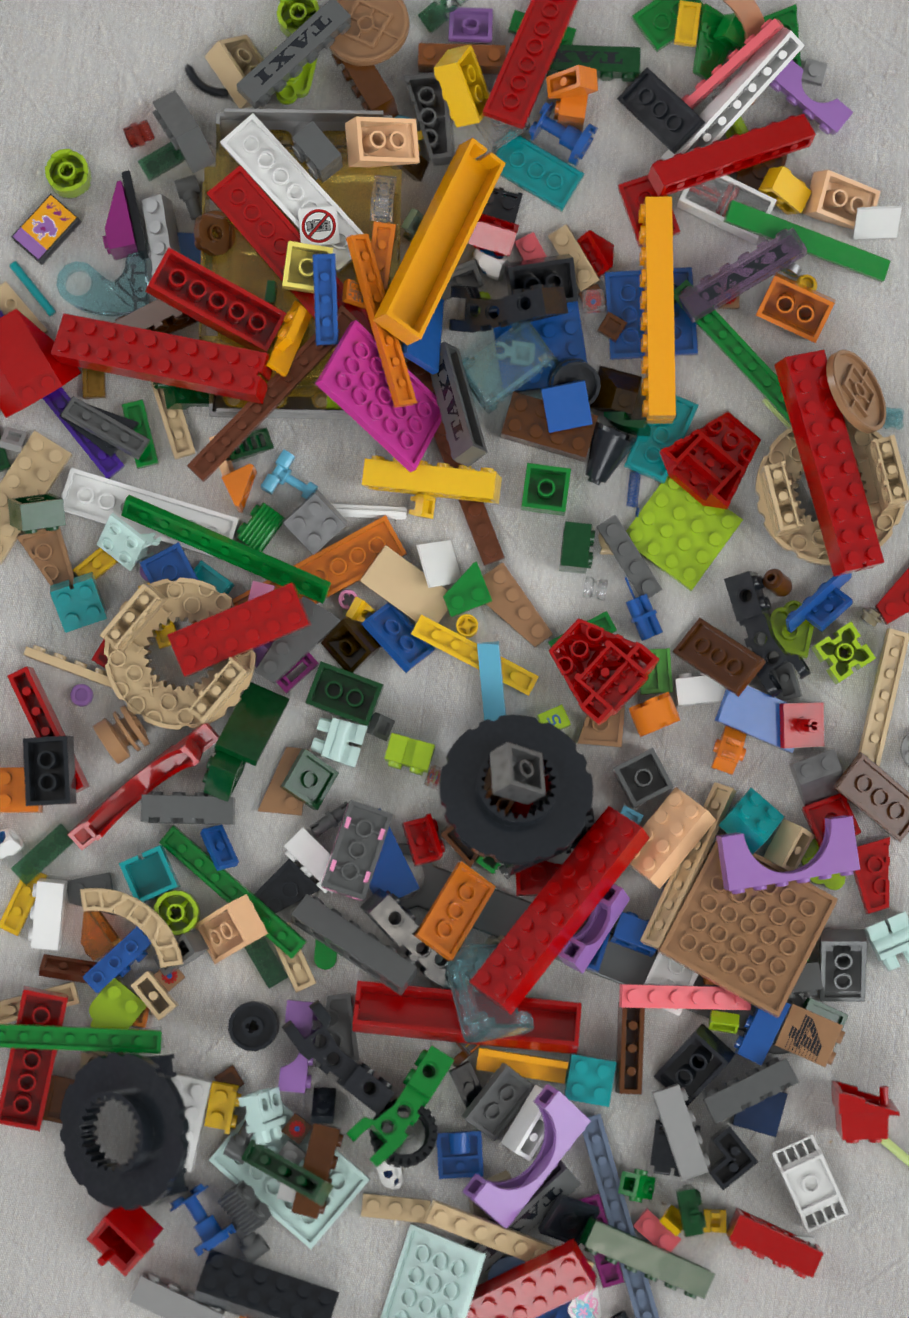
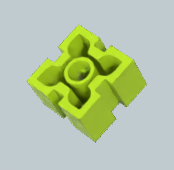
(844, 639)
(409, 753)

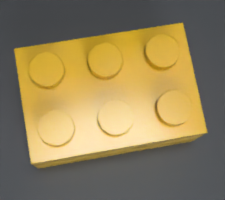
(462, 85)

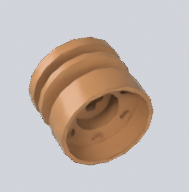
(121, 734)

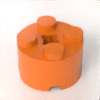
(654, 714)

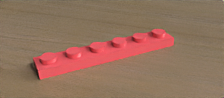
(736, 60)
(679, 997)

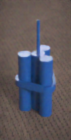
(643, 615)

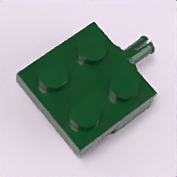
(182, 398)
(691, 1219)

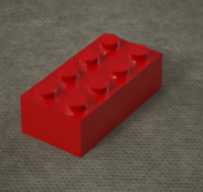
(774, 1243)

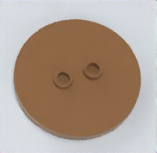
(375, 31)
(856, 391)

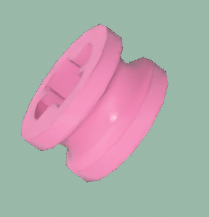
(341, 598)

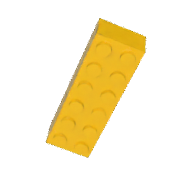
(435, 481)

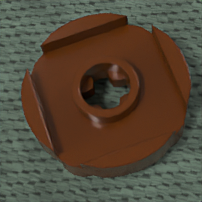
(203, 233)

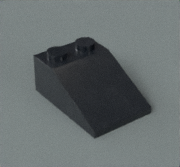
(696, 1063)

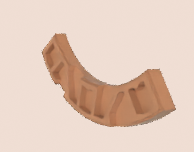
(749, 16)

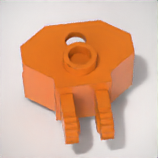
(728, 750)

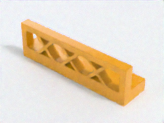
(525, 1065)

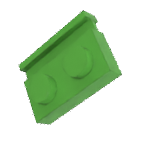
(661, 677)

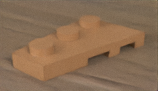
(49, 554)
(276, 798)

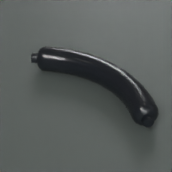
(218, 92)

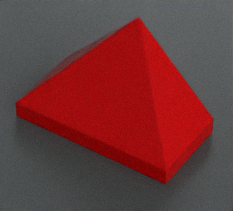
(598, 251)

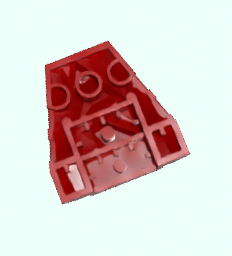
(601, 668)

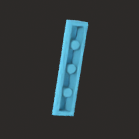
(491, 680)

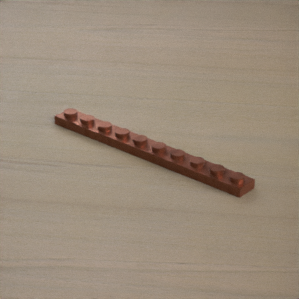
(254, 413)
(474, 512)

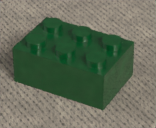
(344, 694)

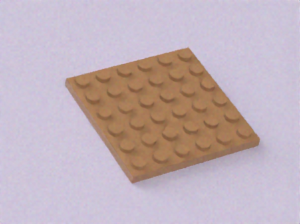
(749, 939)

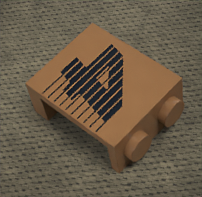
(810, 1036)

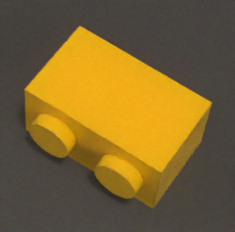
(786, 189)

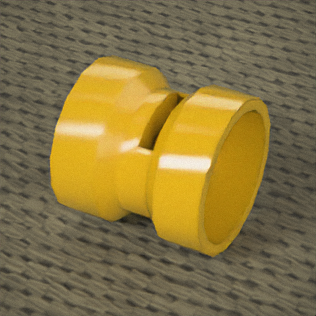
(469, 624)

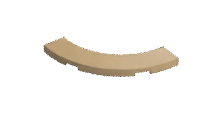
(141, 915)

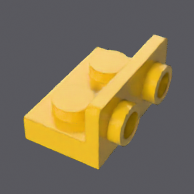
(222, 1106)

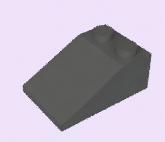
(843, 964)

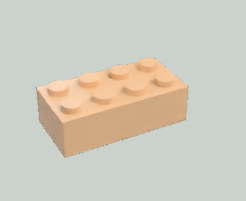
(672, 835)

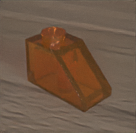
(97, 935)

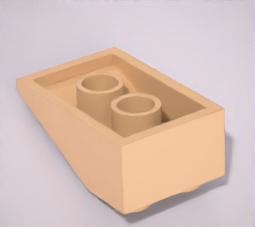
(381, 141)
(837, 198)
(231, 928)

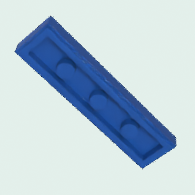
(325, 299)

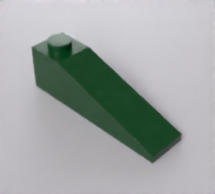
(287, 1172)

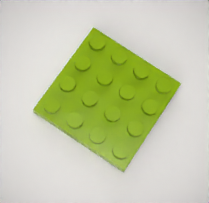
(681, 533)

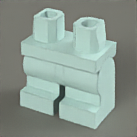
(338, 739)
(889, 944)
(263, 1114)

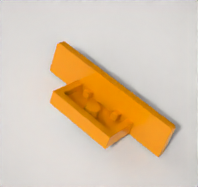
(289, 339)

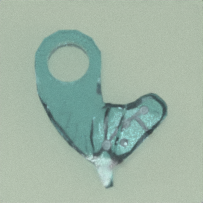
(109, 297)

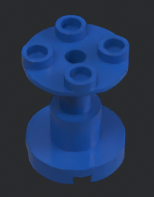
(569, 137)
(206, 1226)

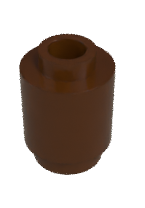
(777, 582)

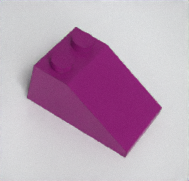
(118, 228)

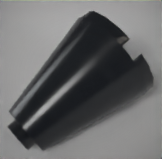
(606, 452)

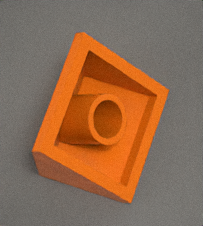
(240, 484)

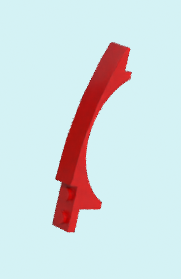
(171, 761)

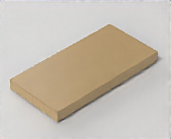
(404, 586)

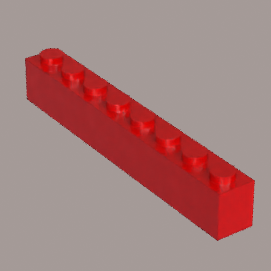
(731, 155)

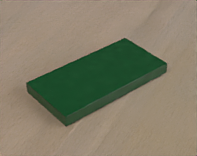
(252, 724)

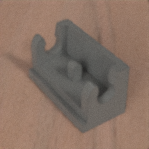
(464, 275)

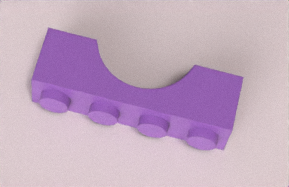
(829, 115)
(587, 941)
(295, 1075)

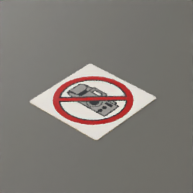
(319, 225)

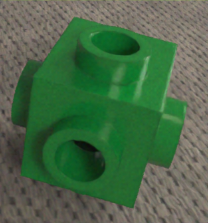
(637, 1185)

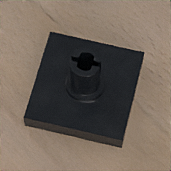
(567, 1219)

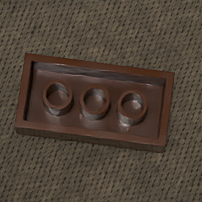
(528, 426)

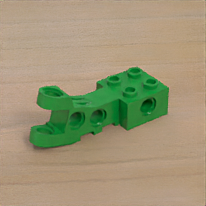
(416, 1093)

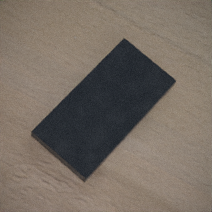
(660, 110)

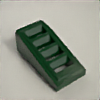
(252, 452)

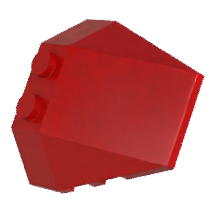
(27, 365)

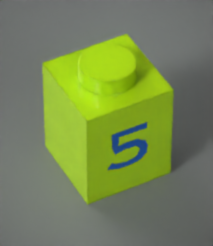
(556, 717)

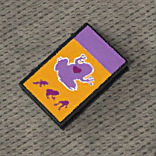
(46, 229)

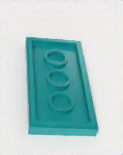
(539, 172)
(645, 454)

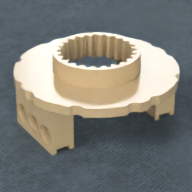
(781, 469)
(128, 665)

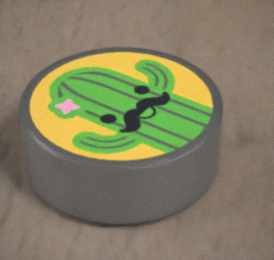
(792, 270)

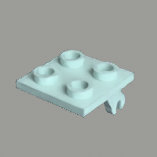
(125, 543)

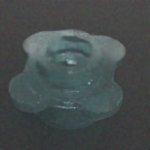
(897, 423)

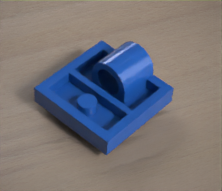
(459, 1154)

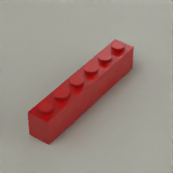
(40, 712)

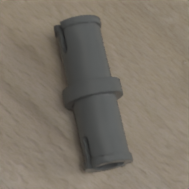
(329, 821)

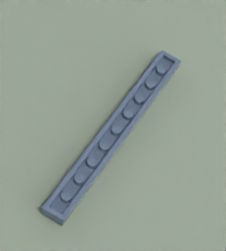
(617, 1211)

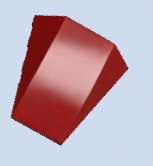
(712, 460)

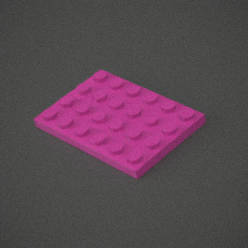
(359, 386)

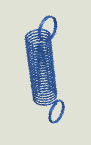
(634, 495)

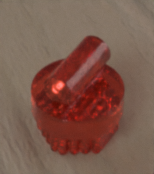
(138, 133)

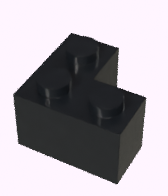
(736, 1158)

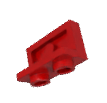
(423, 840)

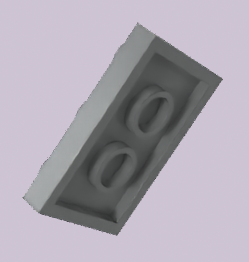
(498, 1101)

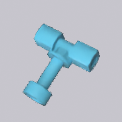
(282, 474)

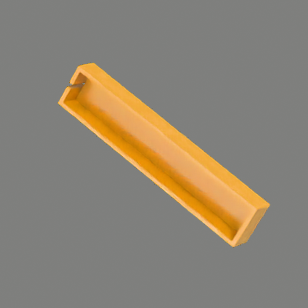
(439, 242)
(658, 313)

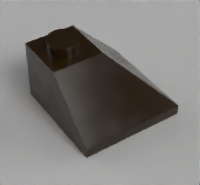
(617, 391)
(350, 644)

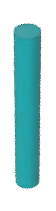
(32, 288)

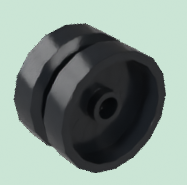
(575, 369)
(240, 1028)

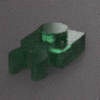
(435, 15)

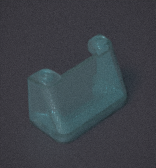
(507, 364)
(477, 1015)

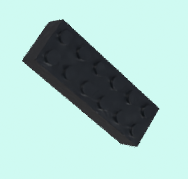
(259, 1291)

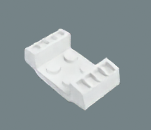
(810, 1183)

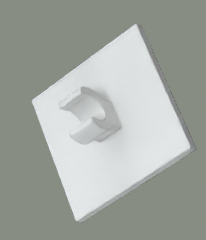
(877, 222)
(439, 563)

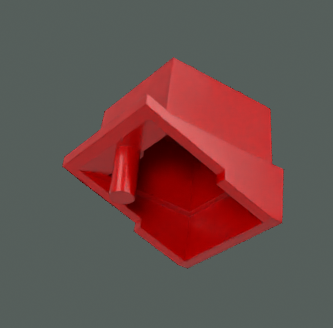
(861, 1113)
(124, 1237)

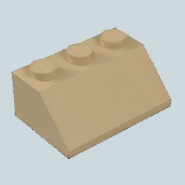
(232, 62)

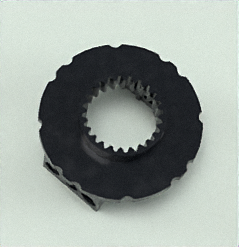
(509, 840)
(157, 1106)

